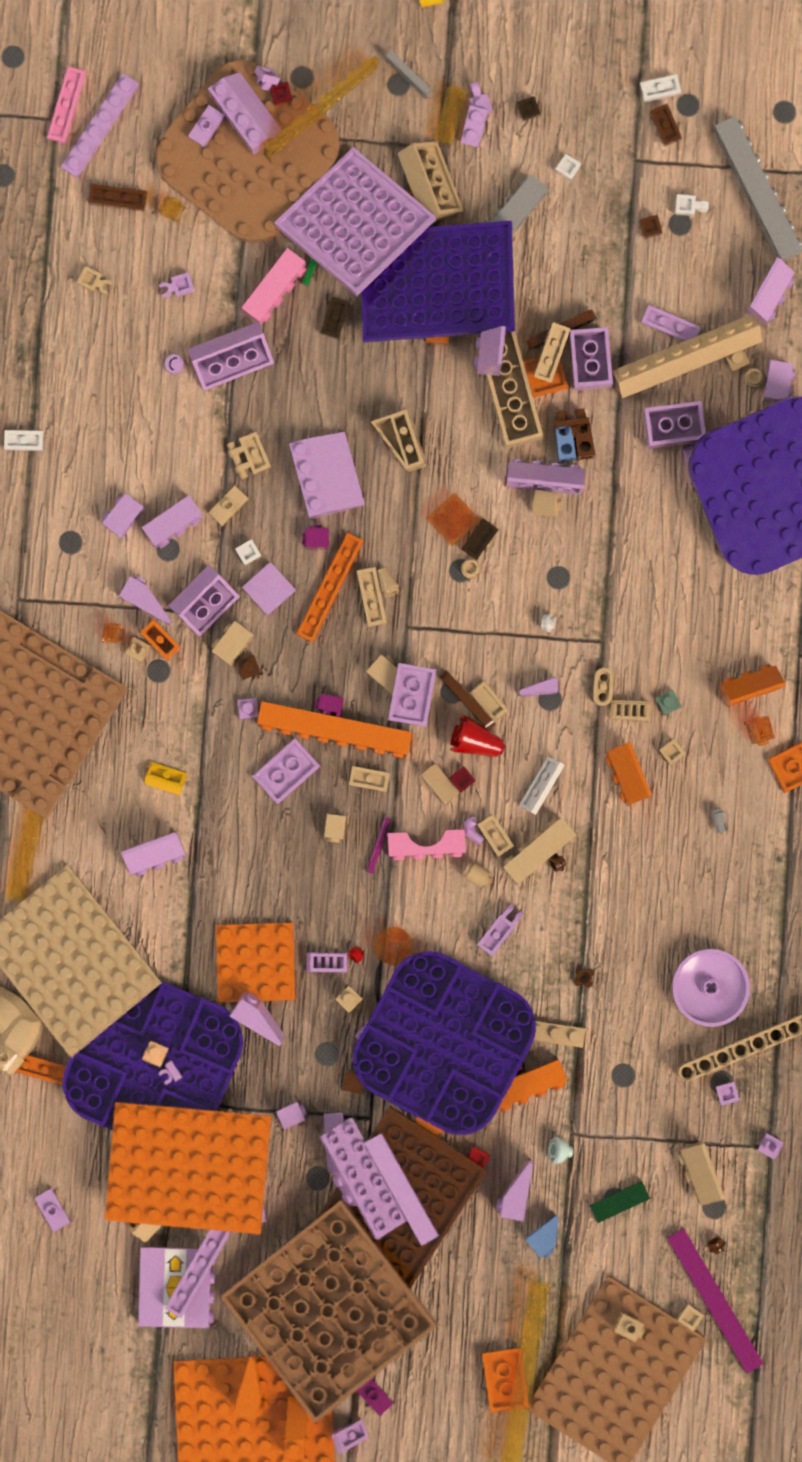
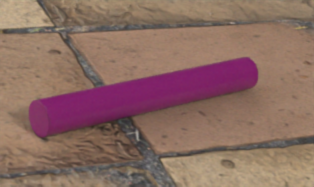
(378, 845)

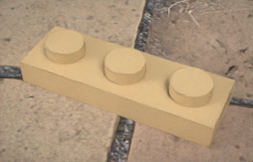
(551, 352)
(371, 597)
(560, 1034)

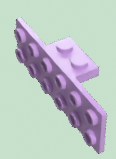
(361, 1179)

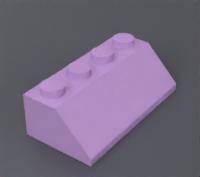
(244, 111)
(230, 356)
(545, 477)

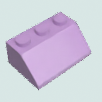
(771, 292)
(203, 600)
(154, 854)

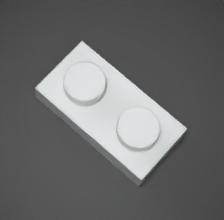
(660, 88)
(23, 440)

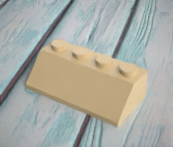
(430, 179)

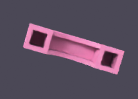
(451, 843)

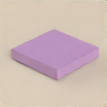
(269, 588)

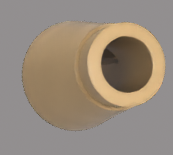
(387, 583)

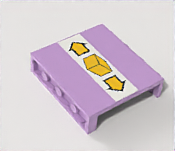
(159, 1277)

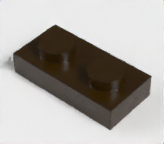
(335, 318)

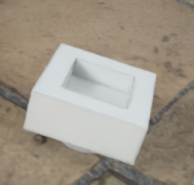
(568, 167)
(248, 552)

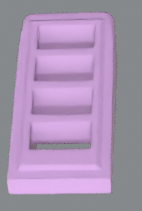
(542, 688)
(310, 962)

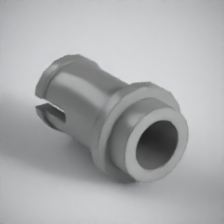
(719, 820)

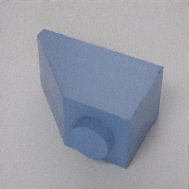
(544, 1237)

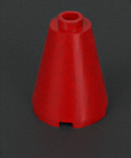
(475, 739)

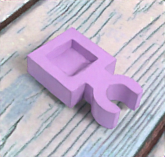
(180, 285)

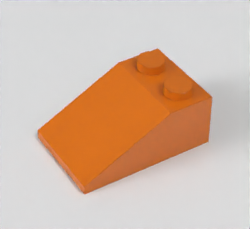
(250, 1393)

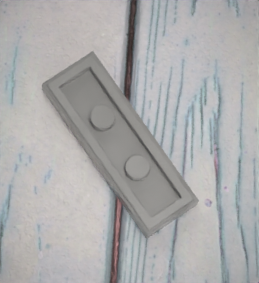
(408, 74)

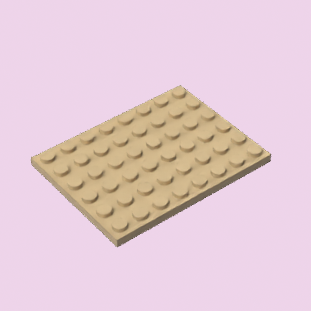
(72, 961)

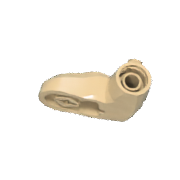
(18, 1031)

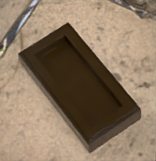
(479, 539)

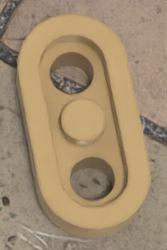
(604, 687)

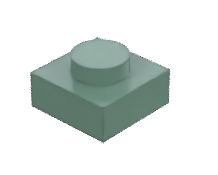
(668, 702)

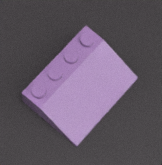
(326, 474)

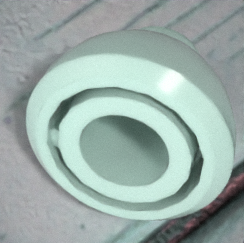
(559, 1150)

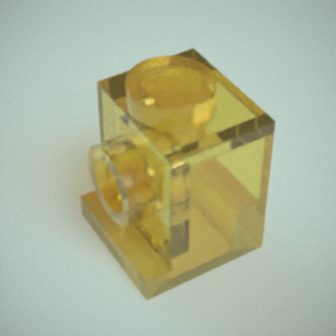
(172, 209)

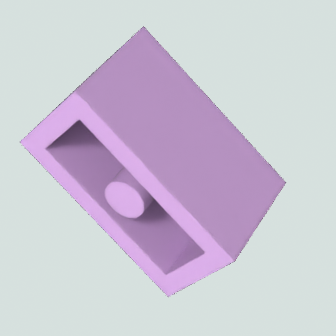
(778, 381)
(123, 515)

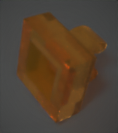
(110, 633)

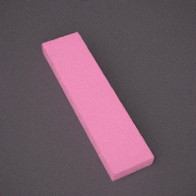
(66, 105)

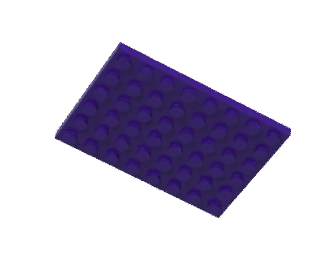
(444, 285)

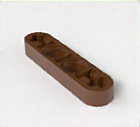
(573, 323)
(467, 700)

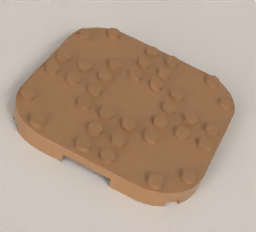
(230, 183)

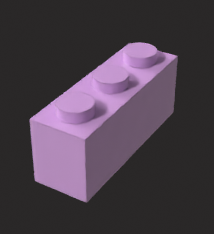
(173, 522)

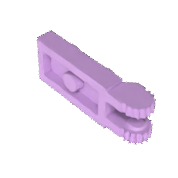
(499, 931)

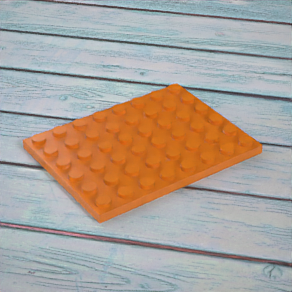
(188, 1168)
(212, 1433)

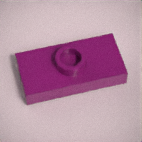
(375, 1397)

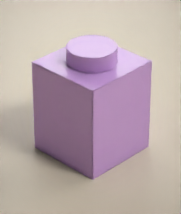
(291, 1114)

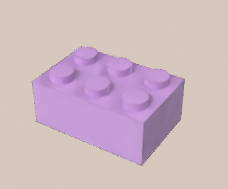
(590, 359)
(674, 424)

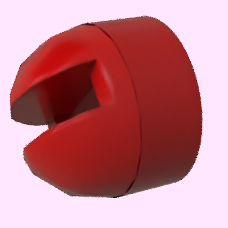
(356, 954)

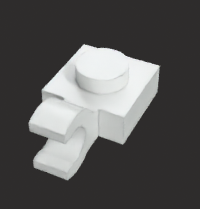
(688, 205)

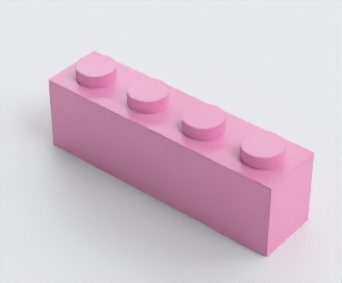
(274, 286)

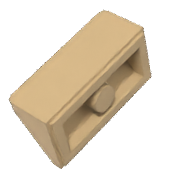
(440, 784)

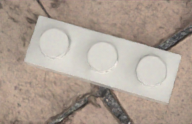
(541, 785)

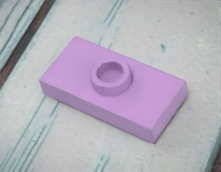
(206, 126)
(52, 1209)

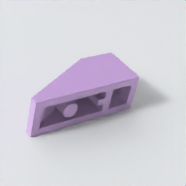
(140, 596)
(254, 1015)

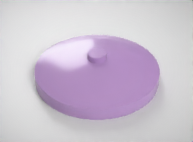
(711, 987)

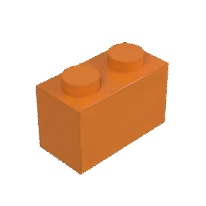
(160, 640)

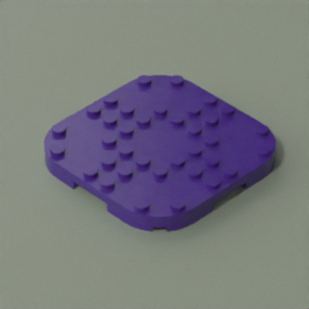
(753, 486)
(199, 1041)
(444, 1043)

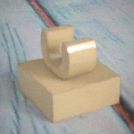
(138, 650)

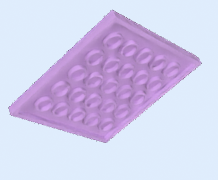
(355, 221)

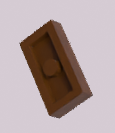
(665, 125)

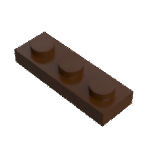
(117, 197)

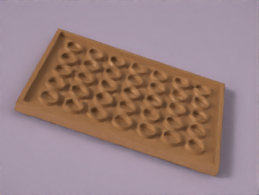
(609, 1387)

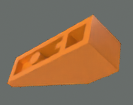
(295, 1430)

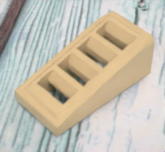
(638, 704)

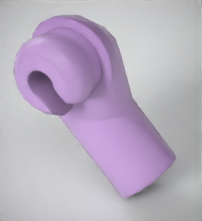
(470, 831)

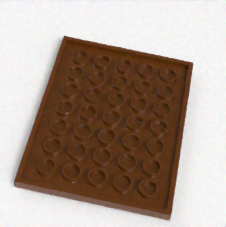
(440, 1179)

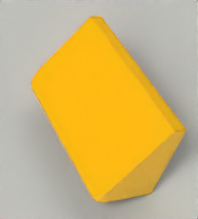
(165, 778)

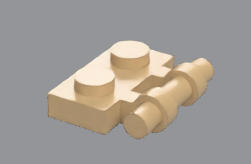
(254, 453)

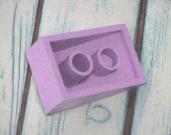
(490, 351)
(514, 1198)

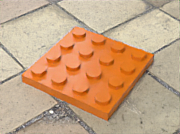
(255, 961)

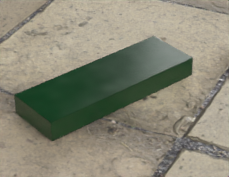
(619, 1201)

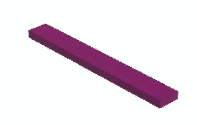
(715, 1300)

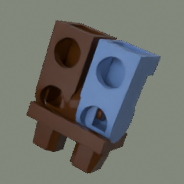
(573, 430)

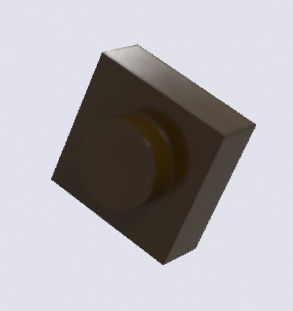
(528, 108)

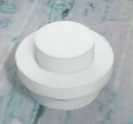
(548, 622)

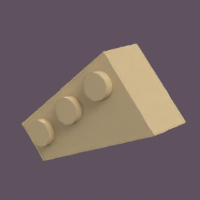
(402, 438)

